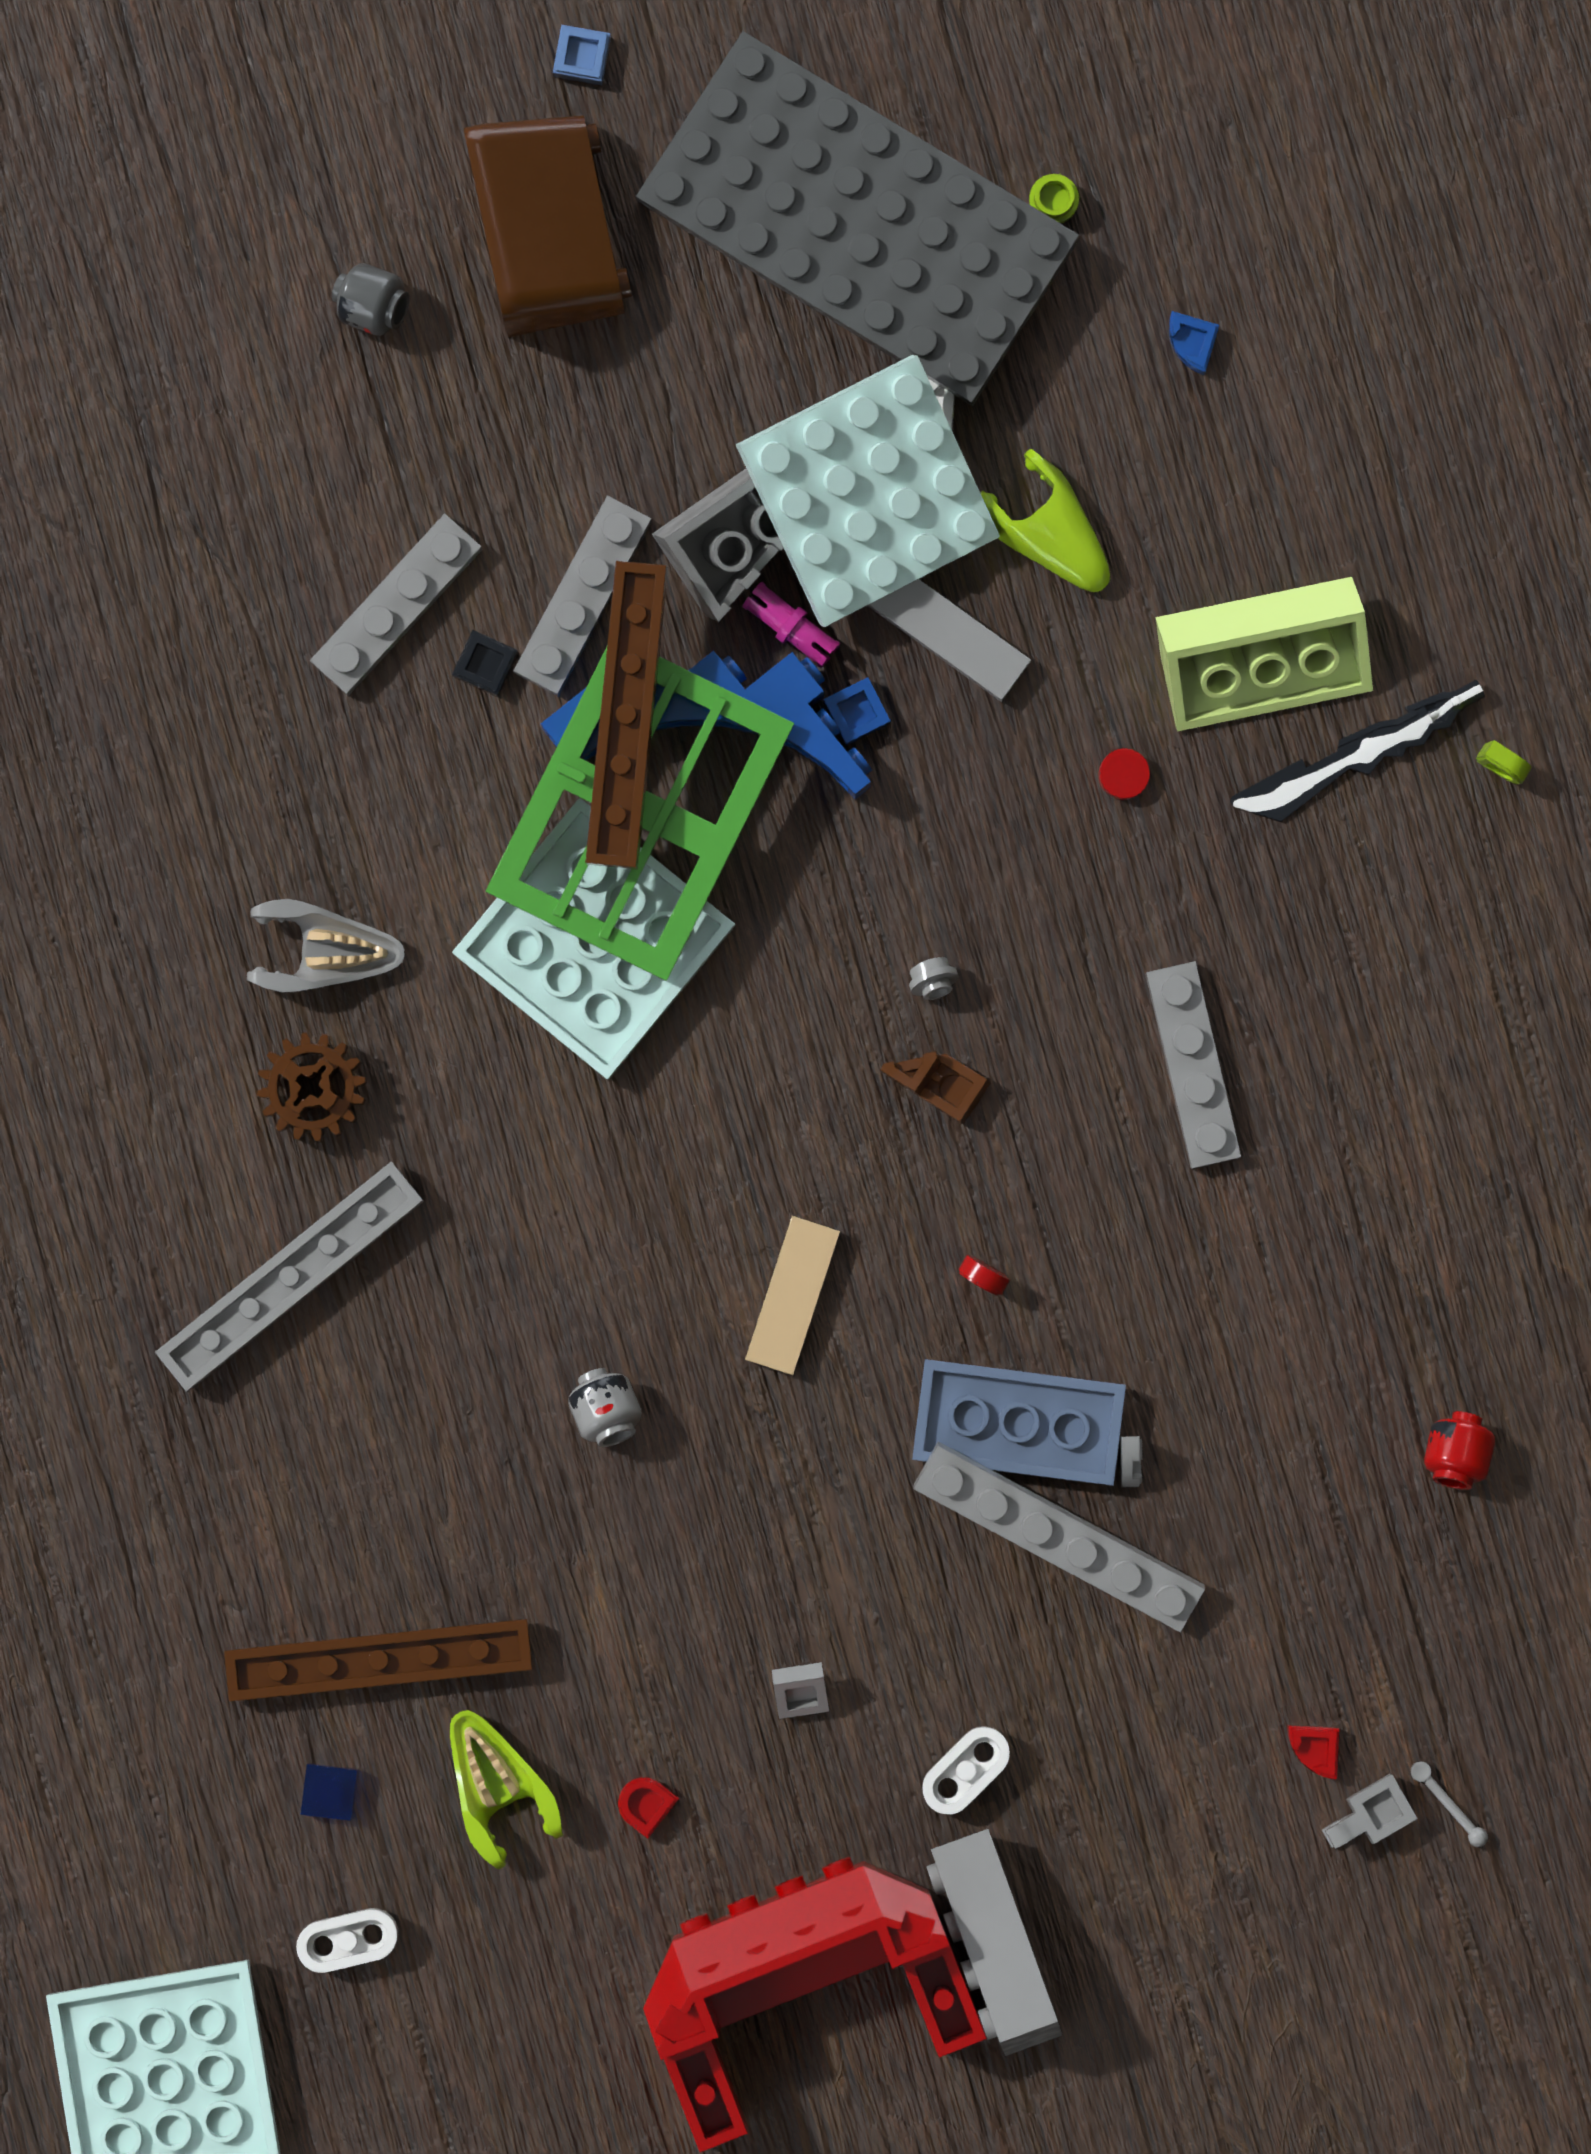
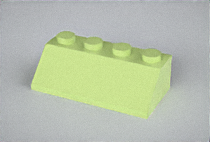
(1265, 653)

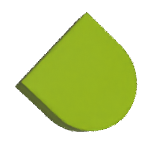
(1503, 762)

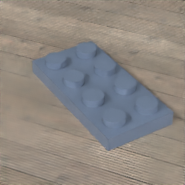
(1021, 1421)

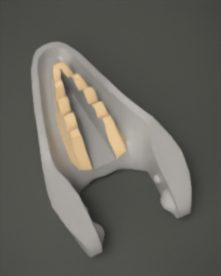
(332, 948)

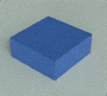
(857, 711)

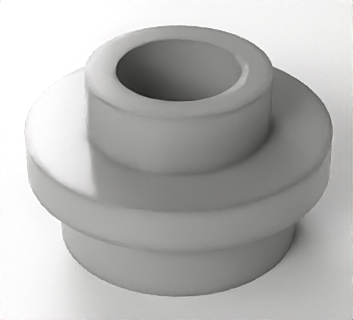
(933, 978)

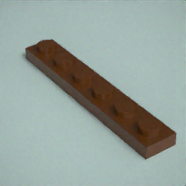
(626, 715)
(378, 1660)

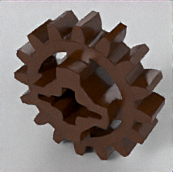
(327, 1068)

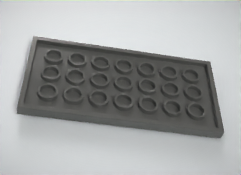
(857, 217)

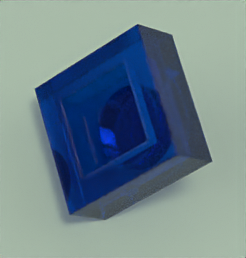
(329, 1791)

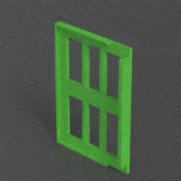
(660, 818)

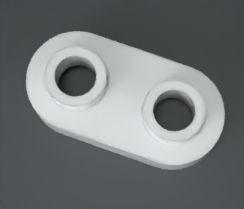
(968, 1772)
(348, 1940)

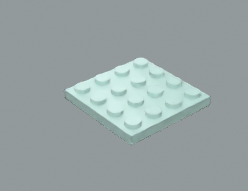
(868, 490)
(569, 986)
(165, 2065)

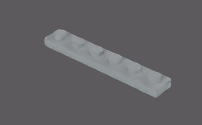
(289, 1276)
(1059, 1536)

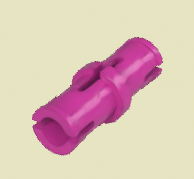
(791, 625)

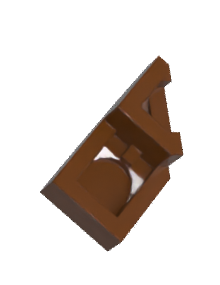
(940, 1082)

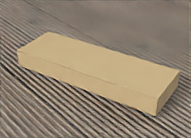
(792, 1295)

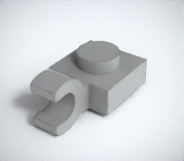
(1376, 1811)

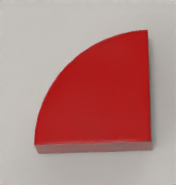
(1316, 1748)

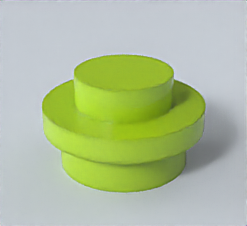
(1055, 197)

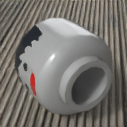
(604, 1407)

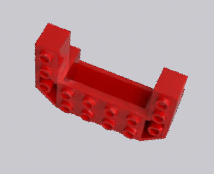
(784, 1951)

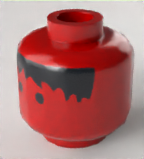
(1459, 1451)

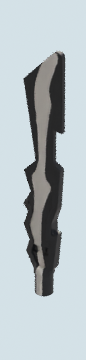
(1361, 751)

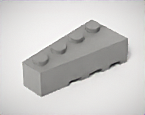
(720, 544)
(995, 1941)

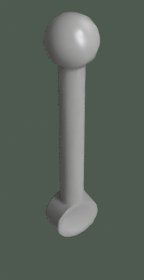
(1421, 1772)

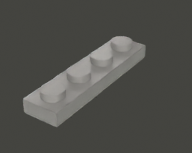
(581, 596)
(396, 604)
(1193, 1065)

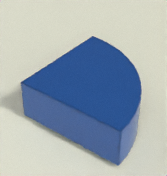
(1192, 340)

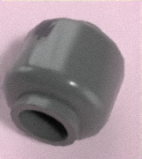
(371, 299)

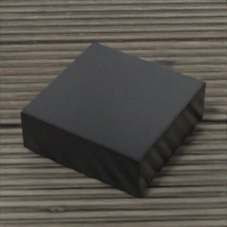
(485, 663)

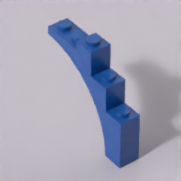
(785, 690)

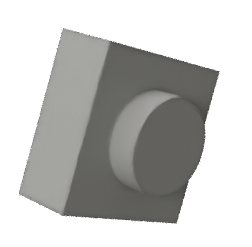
(800, 1690)

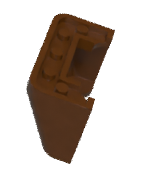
(545, 222)

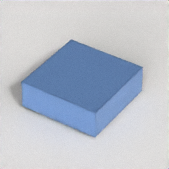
(581, 55)

